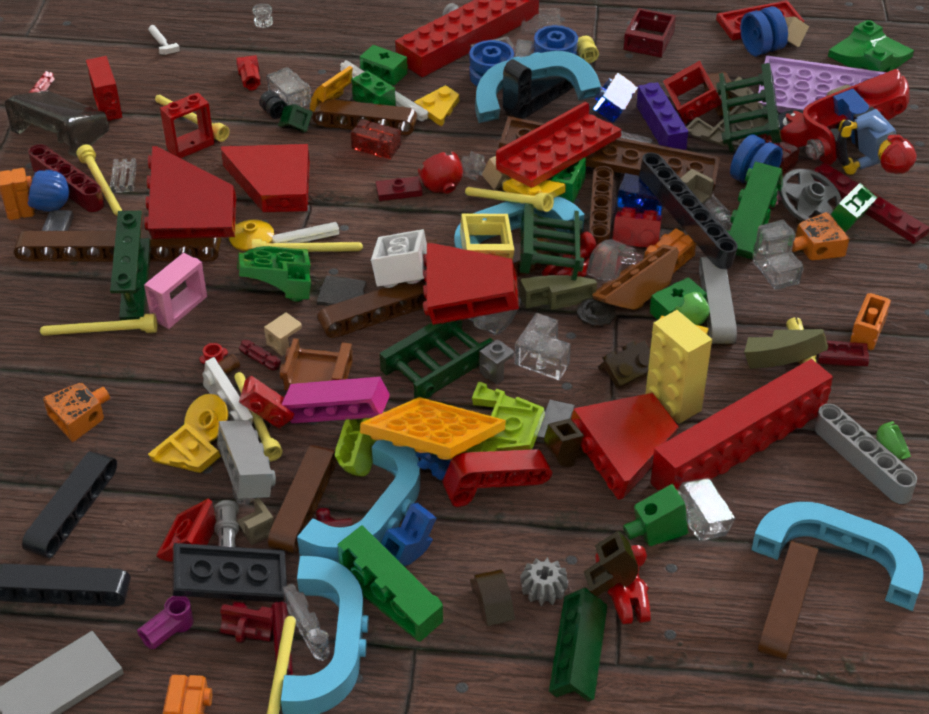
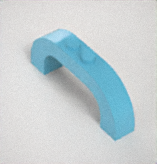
(542, 65)
(561, 209)
(850, 533)
(322, 540)
(331, 685)

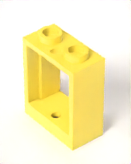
(493, 225)

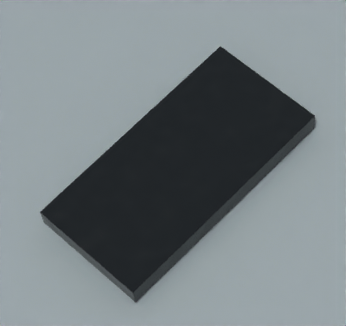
(228, 572)

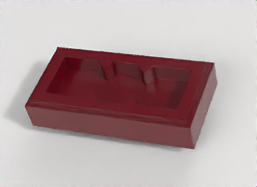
(398, 188)
(845, 354)

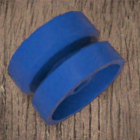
(764, 31)
(555, 39)
(486, 55)
(752, 150)

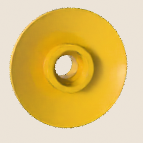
(249, 230)
(205, 415)

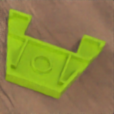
(521, 418)

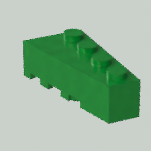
(757, 197)
(390, 584)

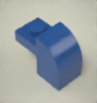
(412, 538)

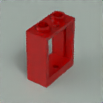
(695, 76)
(104, 87)
(201, 137)

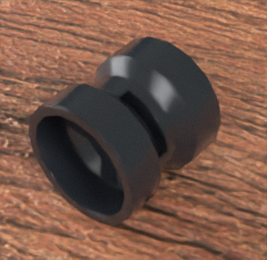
(272, 104)

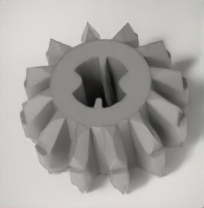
(544, 581)

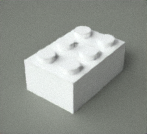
(399, 258)

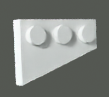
(218, 384)

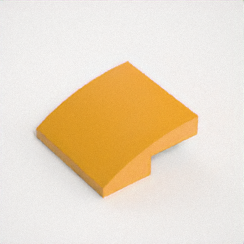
(332, 88)

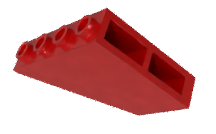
(271, 174)
(187, 200)
(467, 284)
(623, 438)

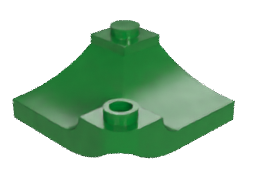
(870, 49)
(280, 267)

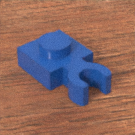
(431, 461)

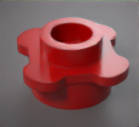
(213, 350)

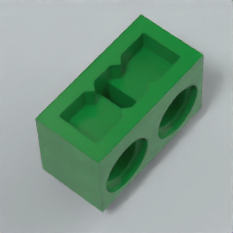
(373, 90)
(853, 207)

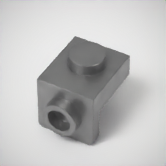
(493, 359)

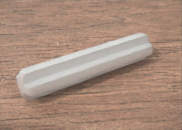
(307, 234)

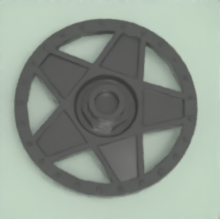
(809, 194)

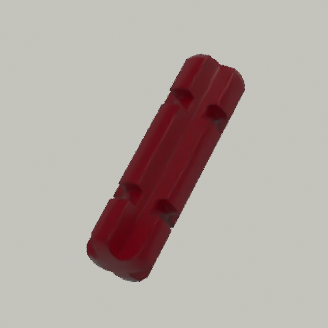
(259, 355)

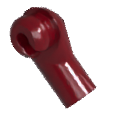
(323, 516)

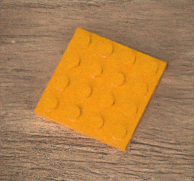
(432, 427)

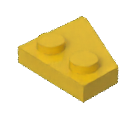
(185, 450)

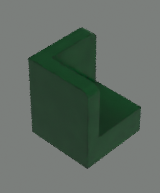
(295, 117)

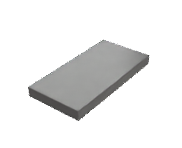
(61, 679)

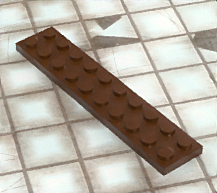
(626, 154)

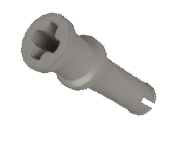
(226, 524)

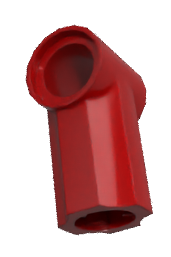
(249, 71)

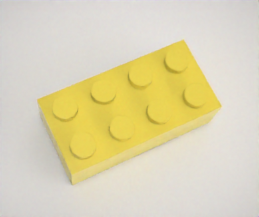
(678, 365)

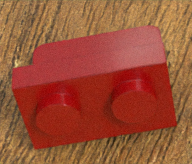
(637, 228)

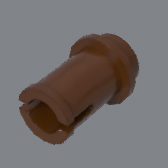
(229, 363)

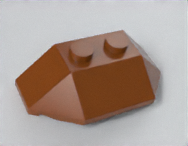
(640, 280)

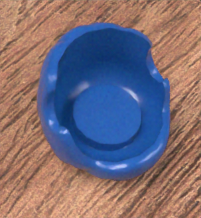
(48, 191)

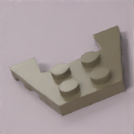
(703, 131)

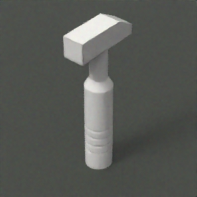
(165, 49)

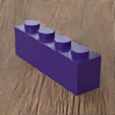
(661, 116)

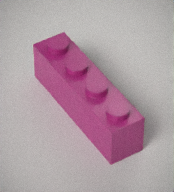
(336, 399)

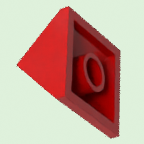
(190, 527)

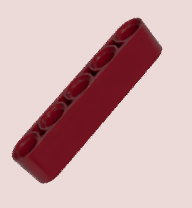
(81, 187)

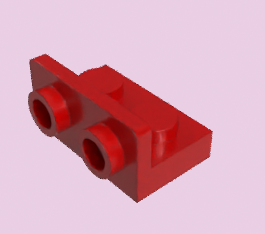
(265, 402)

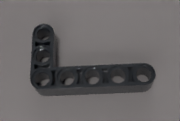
(525, 96)

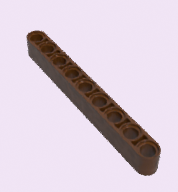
(99, 247)

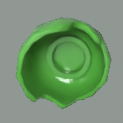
(695, 308)
(893, 440)

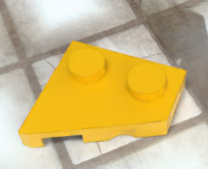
(439, 104)
(546, 186)

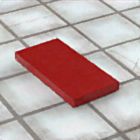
(731, 20)

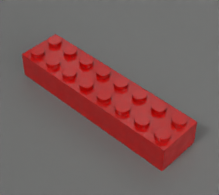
(453, 33)
(742, 427)

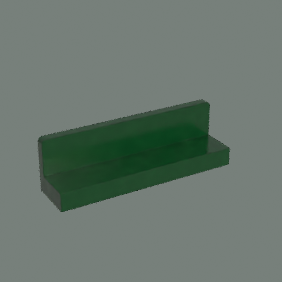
(578, 645)

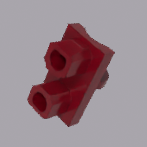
(246, 622)

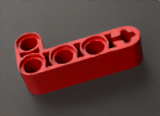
(493, 469)

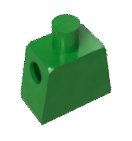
(659, 517)

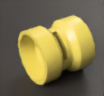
(587, 49)

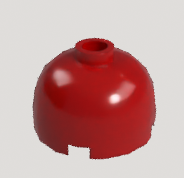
(441, 173)

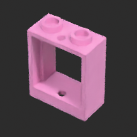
(159, 288)

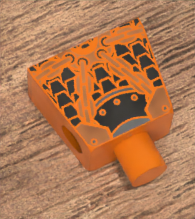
(821, 238)
(76, 409)

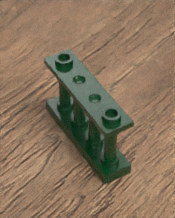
(768, 112)
(529, 241)
(130, 265)
(422, 341)

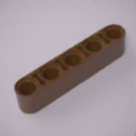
(348, 114)
(601, 203)
(302, 498)
(788, 600)

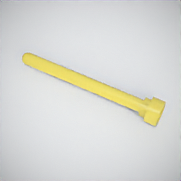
(220, 130)
(87, 156)
(541, 201)
(313, 247)
(147, 323)
(271, 446)
(281, 665)

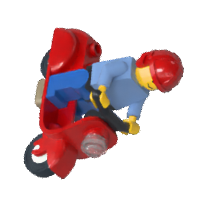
(858, 113)

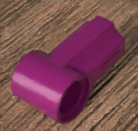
(174, 618)

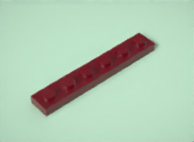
(880, 210)

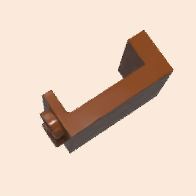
(315, 365)

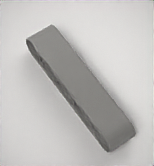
(721, 316)
(865, 453)

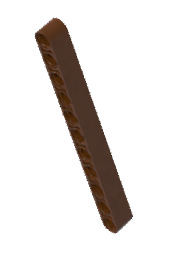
(388, 303)

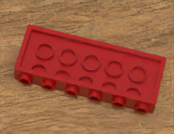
(555, 146)

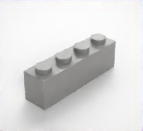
(245, 459)

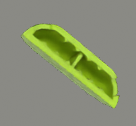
(354, 448)

